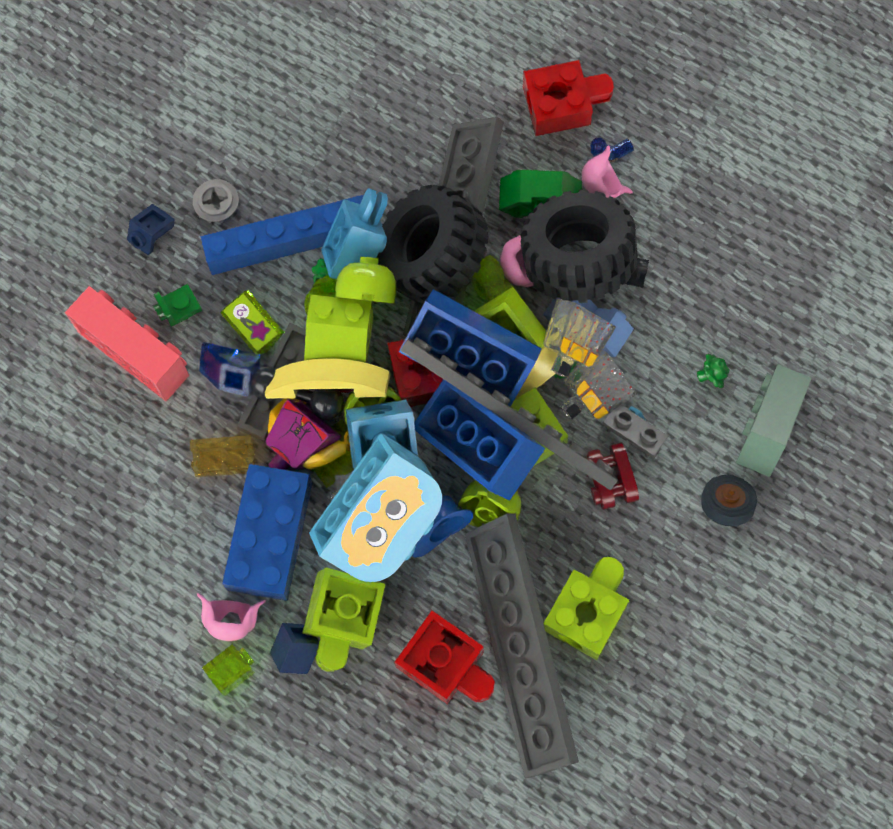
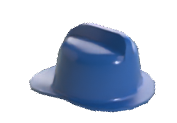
(447, 522)

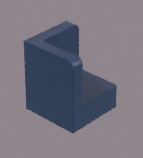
(294, 650)

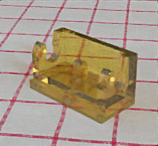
(222, 455)

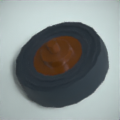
(729, 500)

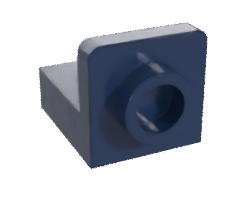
(148, 227)

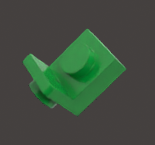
(177, 305)

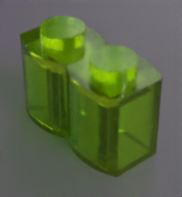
(490, 279)

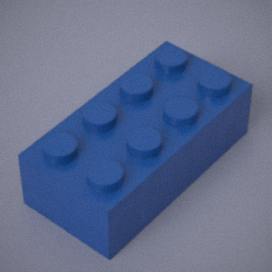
(474, 344)
(478, 440)
(267, 532)

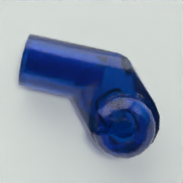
(617, 151)

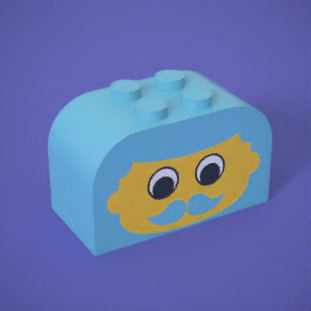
(378, 513)

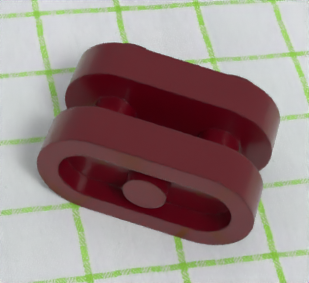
(627, 485)

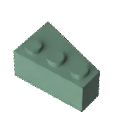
(773, 420)

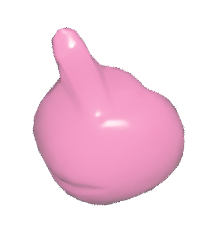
(600, 176)
(511, 261)
(216, 610)

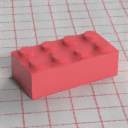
(128, 343)

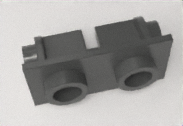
(635, 430)

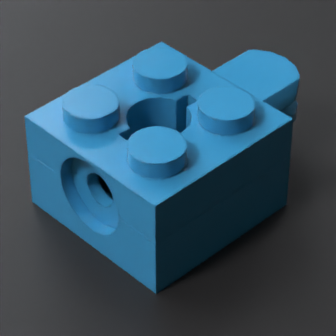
(355, 232)
(390, 418)

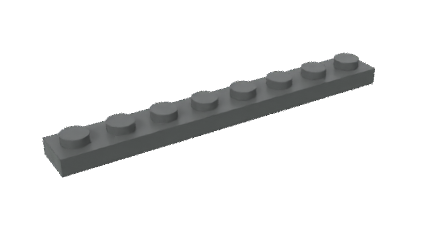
(499, 405)

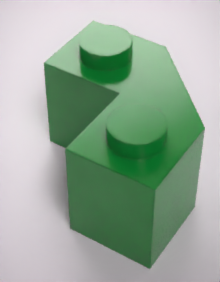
(528, 188)

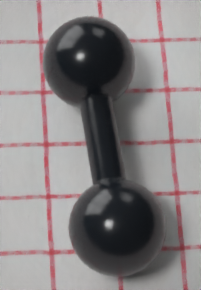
(323, 402)

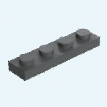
(289, 350)

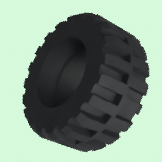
(453, 254)
(583, 273)

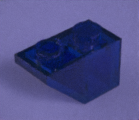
(228, 368)

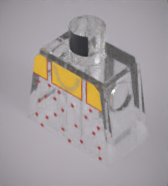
(575, 336)
(596, 388)

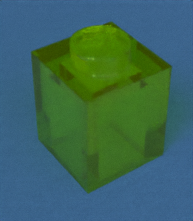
(229, 669)

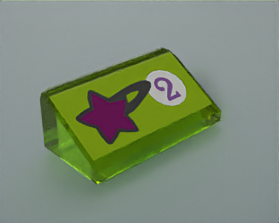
(252, 323)

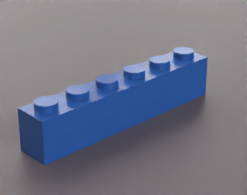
(270, 238)

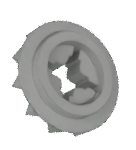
(204, 194)

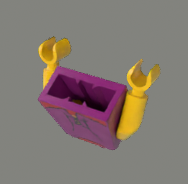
(302, 437)

